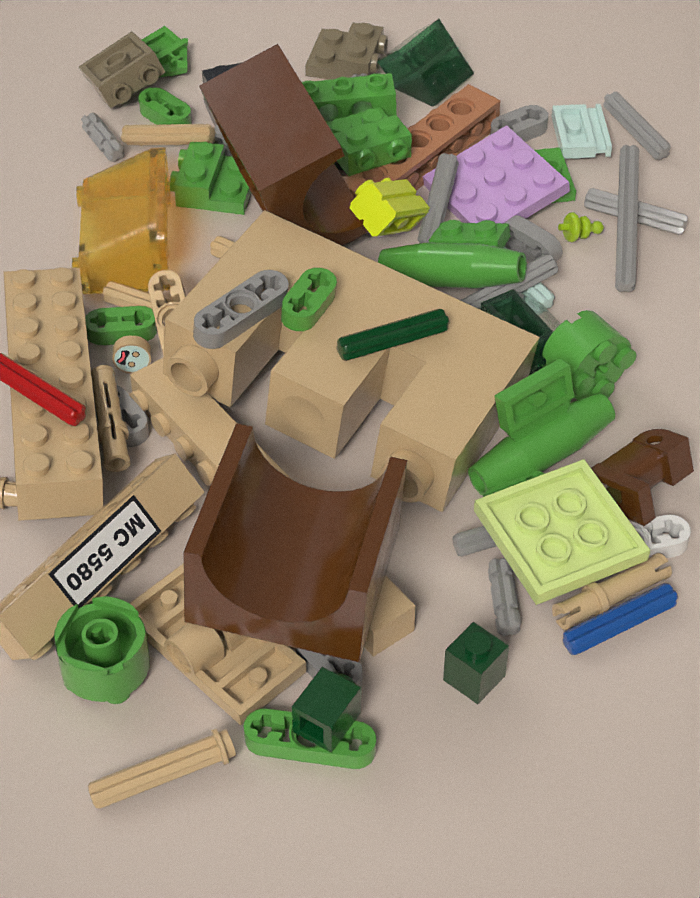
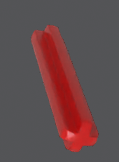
(41, 391)

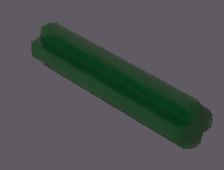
(392, 334)

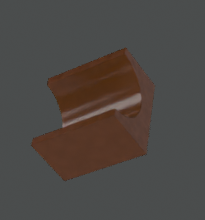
(283, 145)
(289, 556)

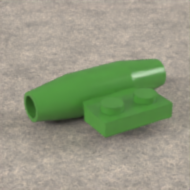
(460, 257)
(540, 426)

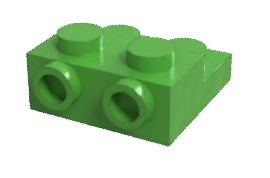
(370, 140)
(209, 180)

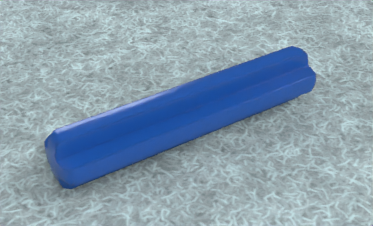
(619, 619)

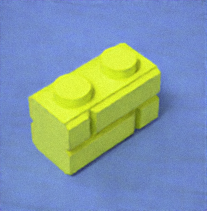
(388, 206)

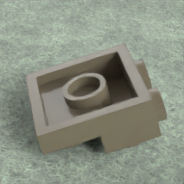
(347, 53)
(122, 69)

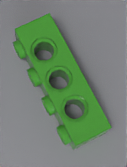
(352, 95)

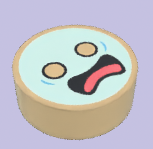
(131, 354)

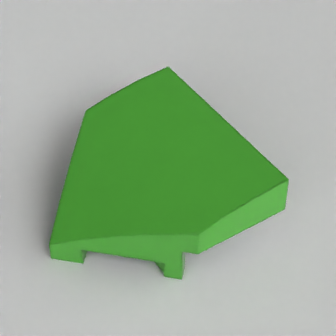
(169, 50)

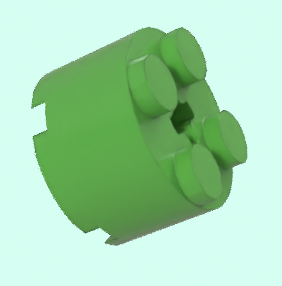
(593, 351)
(102, 650)

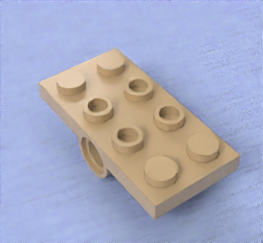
(228, 667)

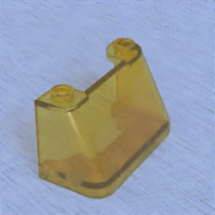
(124, 223)

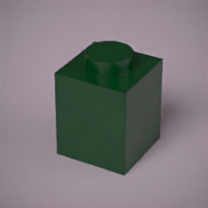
(475, 662)
(326, 709)

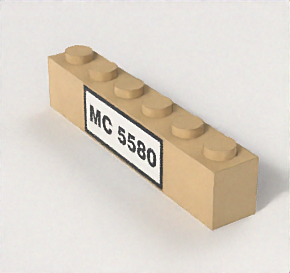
(96, 555)

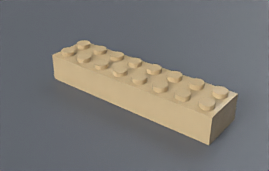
(47, 333)

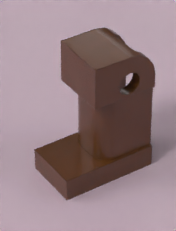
(642, 466)

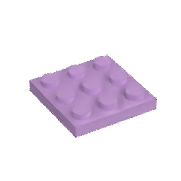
(501, 180)

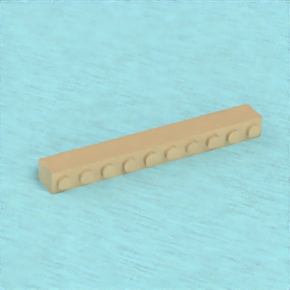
(201, 433)

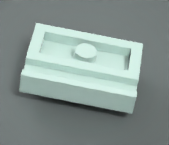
(581, 131)

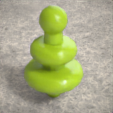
(576, 227)

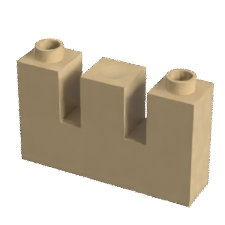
(436, 383)

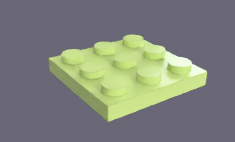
(561, 531)

